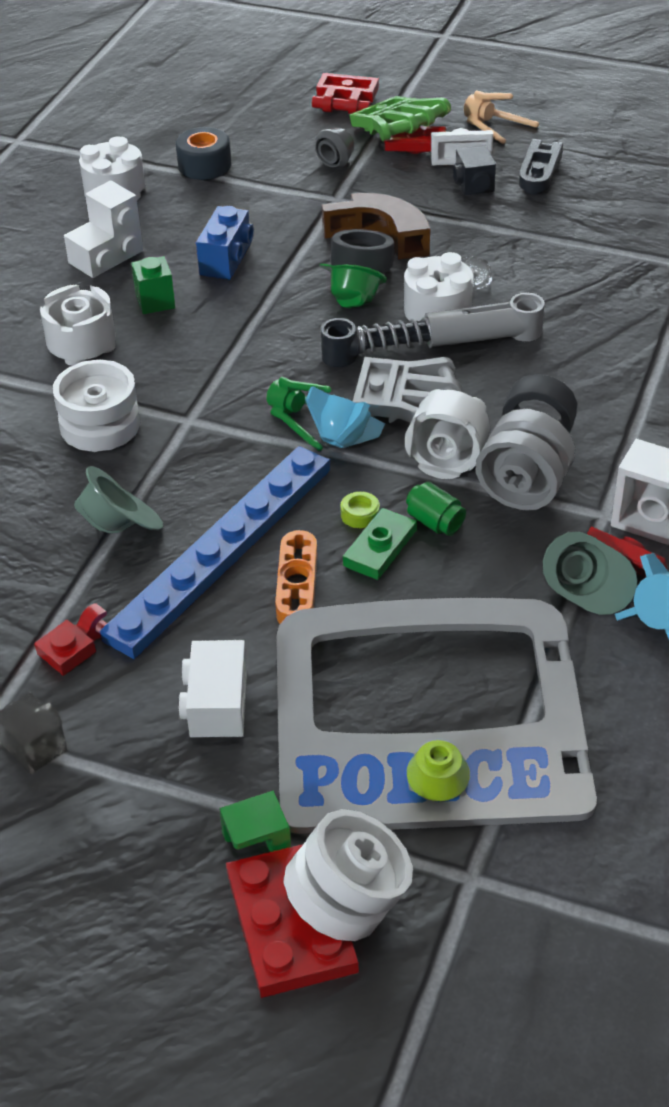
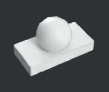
(445, 144)

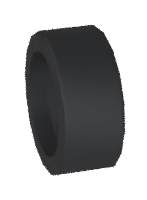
(363, 249)
(544, 389)

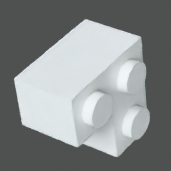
(109, 235)

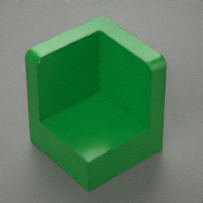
(256, 821)

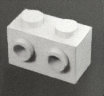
(215, 689)

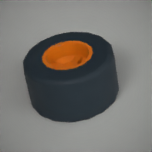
(203, 153)

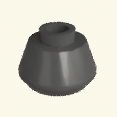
(334, 147)

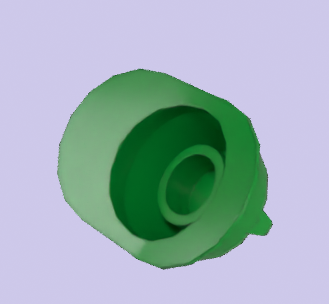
(353, 284)

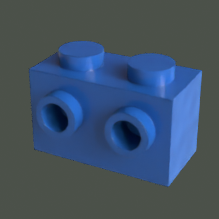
(224, 242)

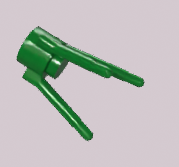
(287, 397)

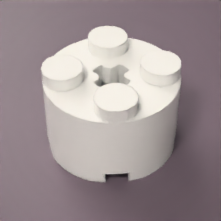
(112, 162)
(436, 285)
(78, 323)
(447, 433)

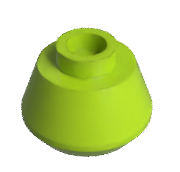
(438, 771)

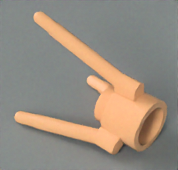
(479, 108)

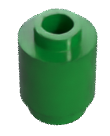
(435, 508)

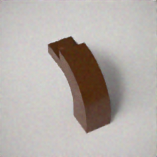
(381, 214)

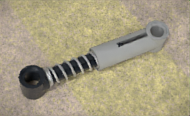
(517, 319)

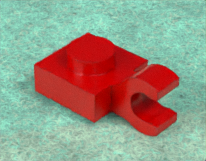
(72, 644)

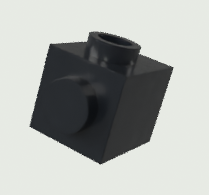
(474, 170)

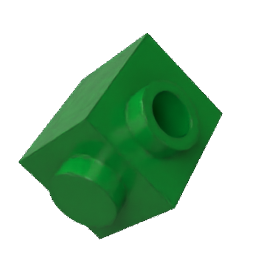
(153, 284)

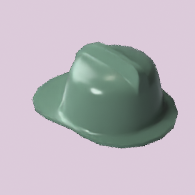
(112, 507)
(589, 573)

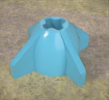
(342, 420)
(651, 596)

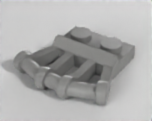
(400, 386)

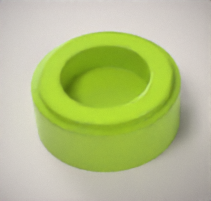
(359, 509)

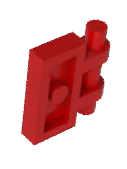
(345, 92)

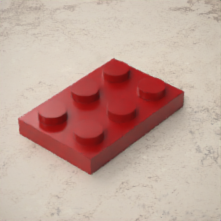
(281, 944)

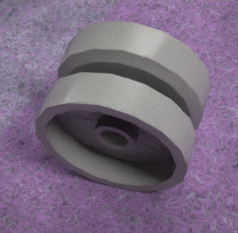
(525, 459)

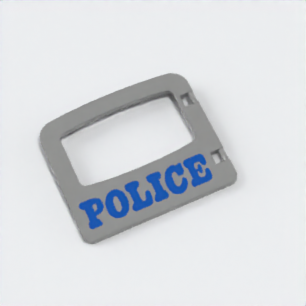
(513, 769)

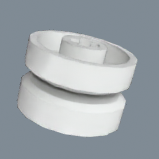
(96, 405)
(348, 875)

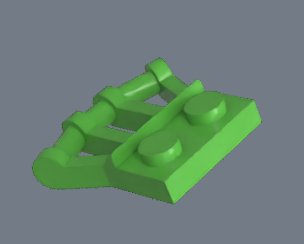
(400, 115)

